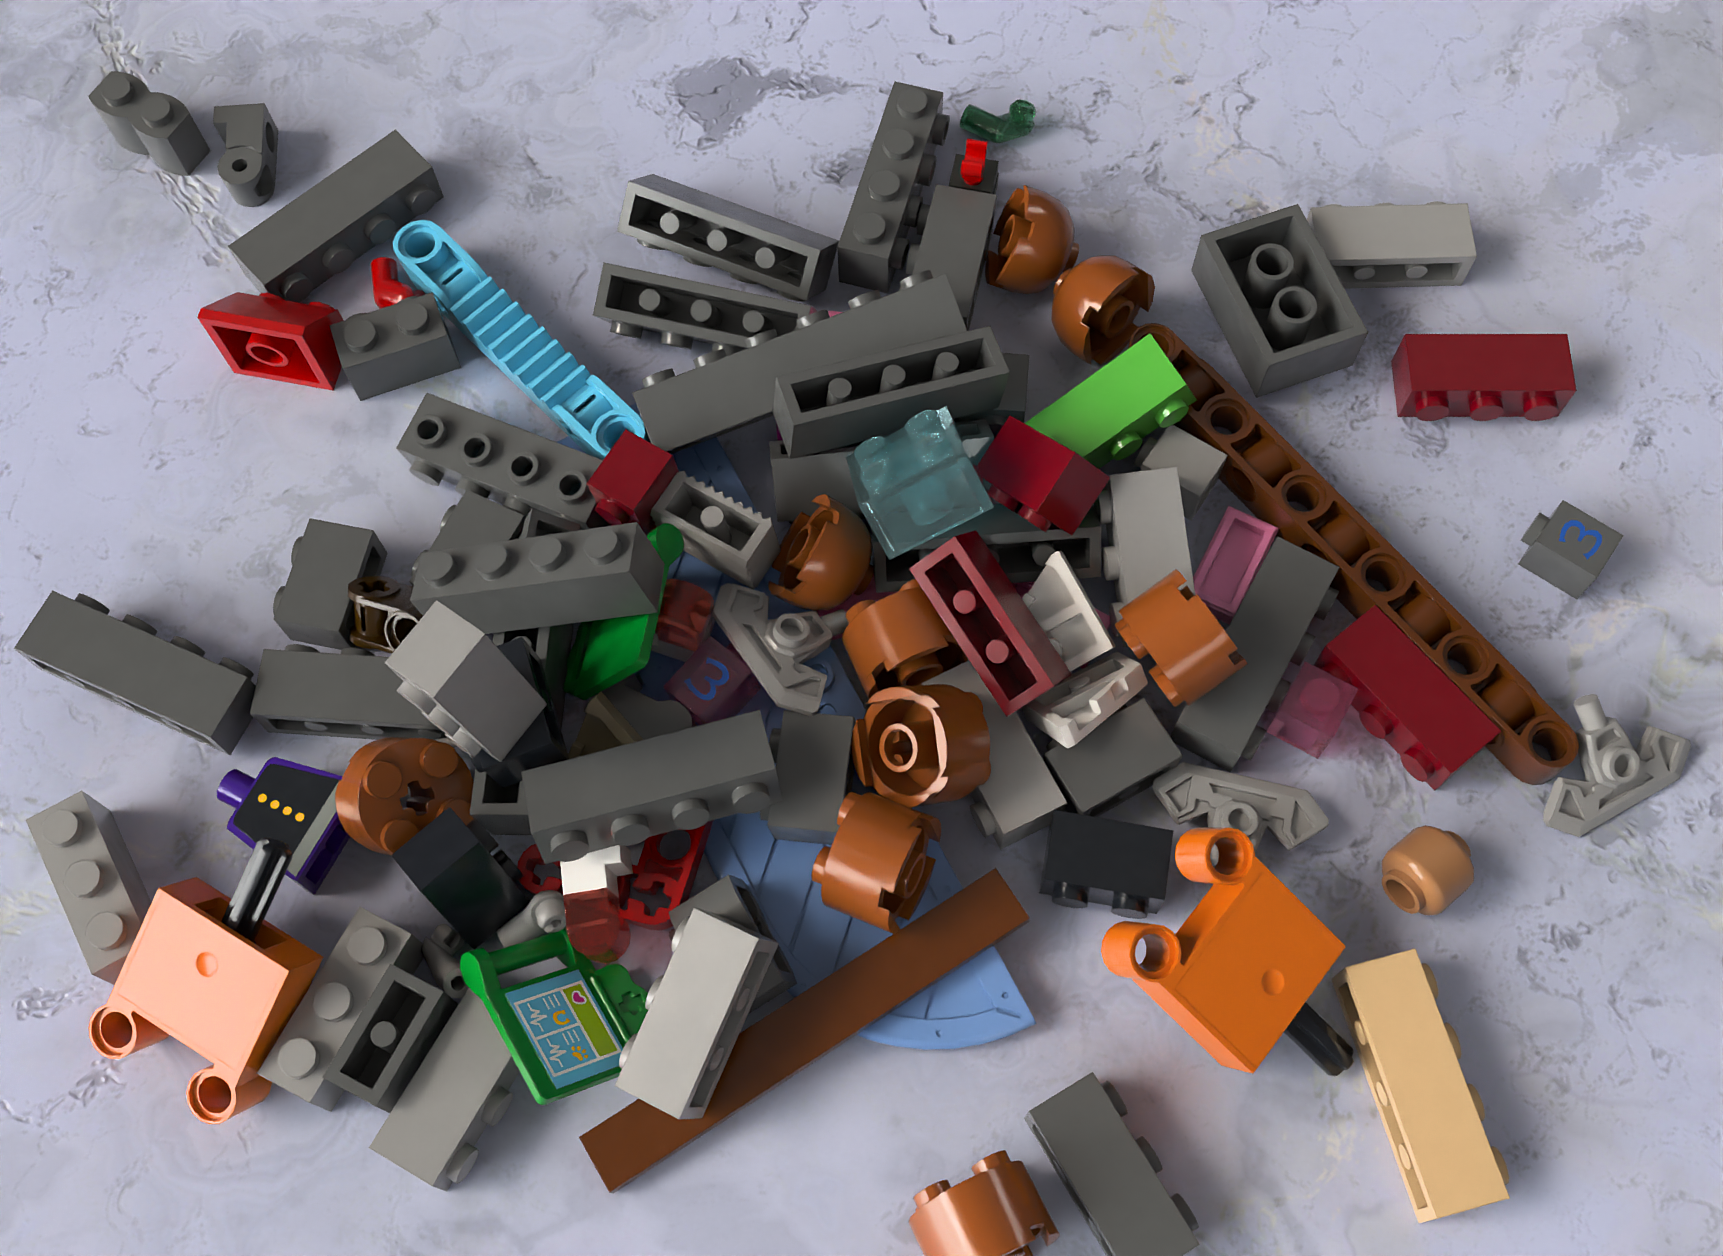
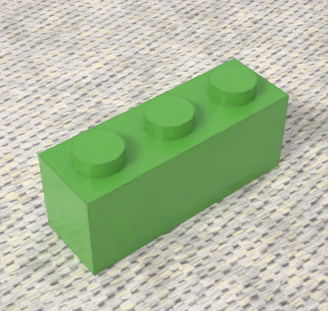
(1118, 405)

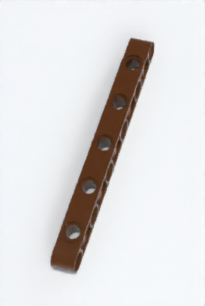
(1270, 473)

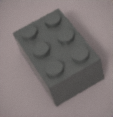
(1278, 300)

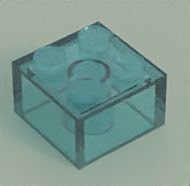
(917, 482)

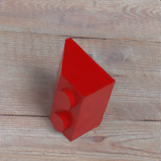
(275, 338)

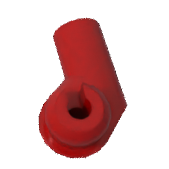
(385, 282)

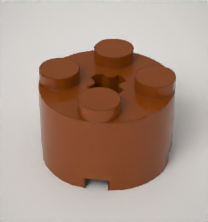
(1181, 637)
(899, 640)
(922, 744)
(380, 776)
(877, 860)
(984, 1214)

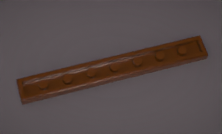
(815, 1024)

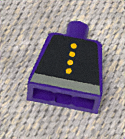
(290, 806)

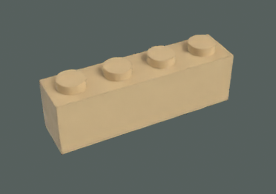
(1420, 1086)

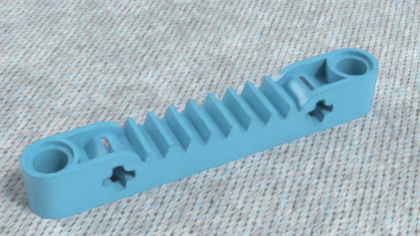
(514, 341)

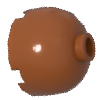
(1032, 243)
(1098, 305)
(823, 557)

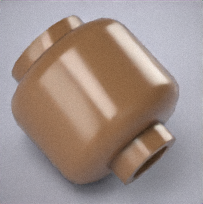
(1427, 870)

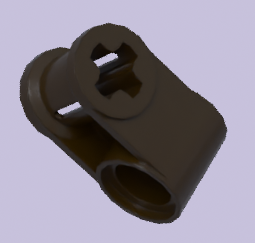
(381, 612)

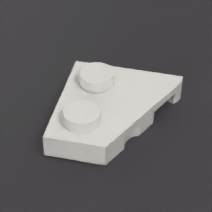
(1067, 614)
(1086, 698)

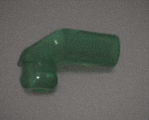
(1002, 127)

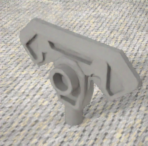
(778, 646)
(1613, 771)
(1240, 804)

